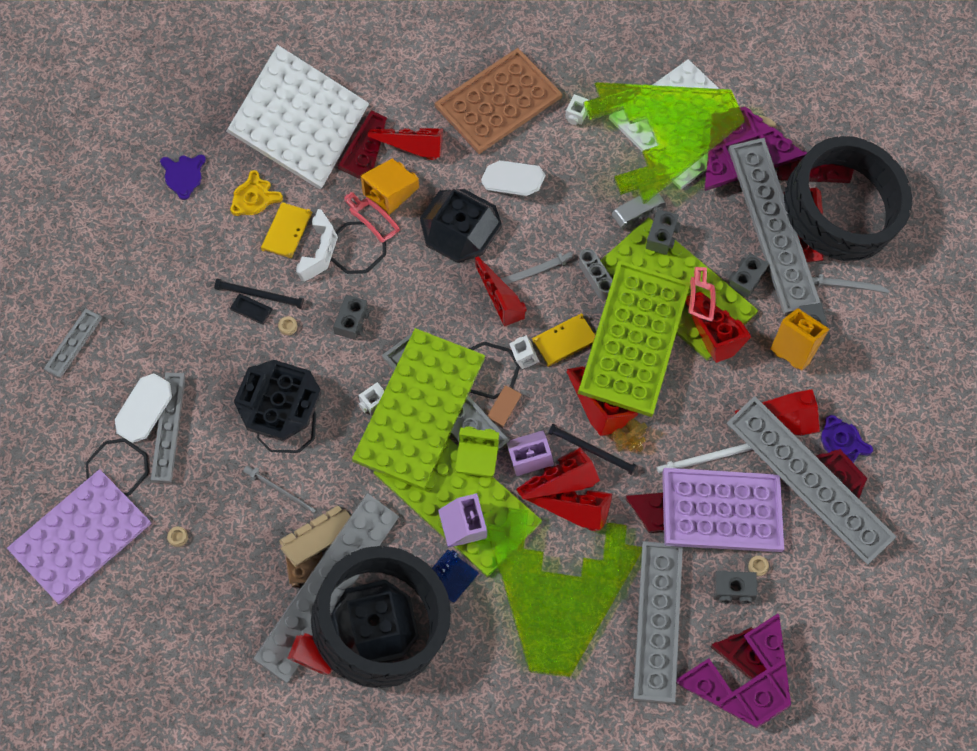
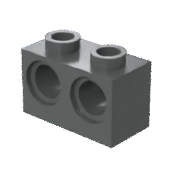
(660, 231)
(751, 277)
(347, 317)

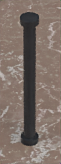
(259, 293)
(592, 449)

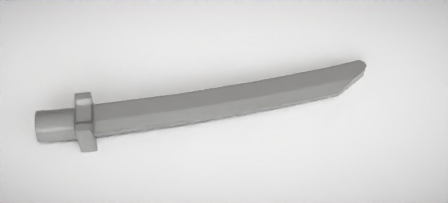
(561, 259)
(847, 284)
(254, 473)

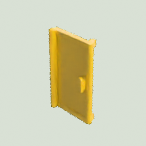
(283, 232)
(566, 342)

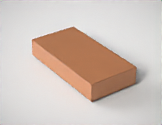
(504, 406)

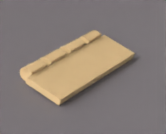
(315, 538)

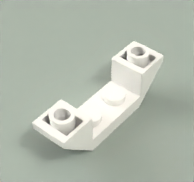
(309, 266)

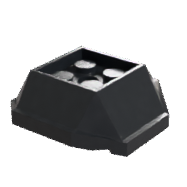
(459, 239)
(275, 382)
(382, 601)

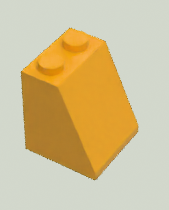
(389, 185)
(798, 338)

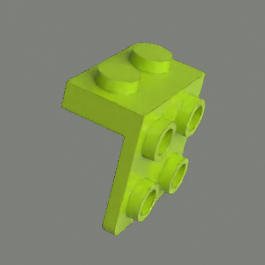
(477, 451)

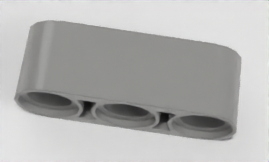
(635, 209)
(592, 267)

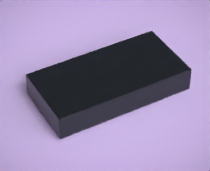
(251, 309)

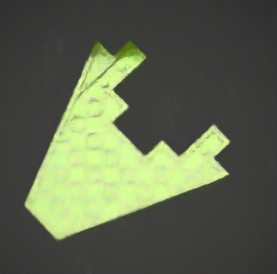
(682, 120)
(557, 611)

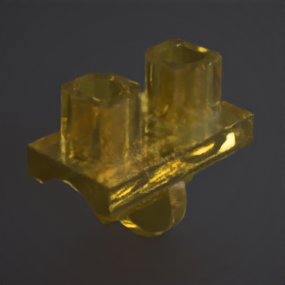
(636, 431)

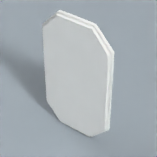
(513, 178)
(143, 408)

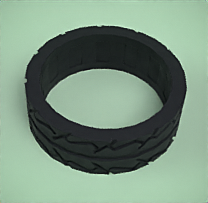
(875, 166)
(404, 567)

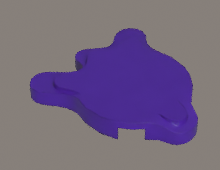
(183, 175)
(845, 437)

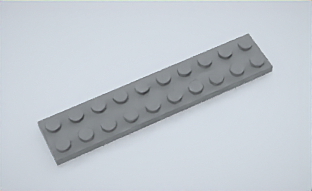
(773, 228)
(811, 480)
(364, 528)

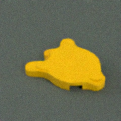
(253, 196)

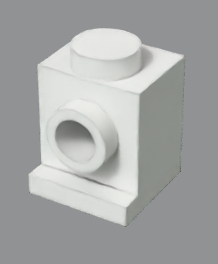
(575, 111)
(524, 352)
(373, 393)

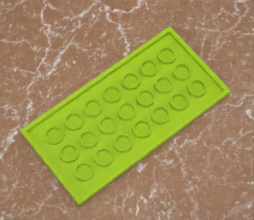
(680, 265)
(634, 338)
(418, 409)
(446, 486)

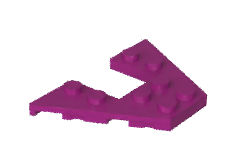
(719, 163)
(760, 697)

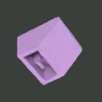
(530, 453)
(463, 521)

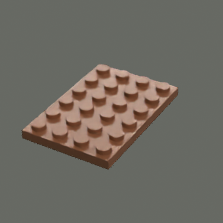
(498, 100)

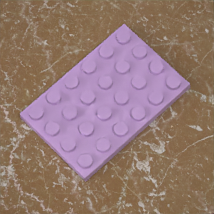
(722, 510)
(79, 536)

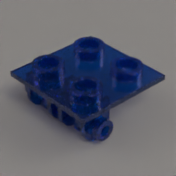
(454, 574)

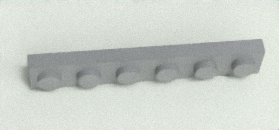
(168, 431)

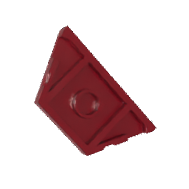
(844, 470)
(649, 510)
(740, 654)

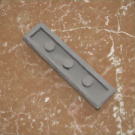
(72, 343)

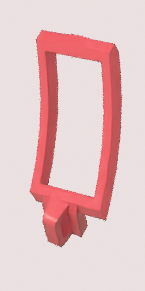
(354, 208)
(696, 281)

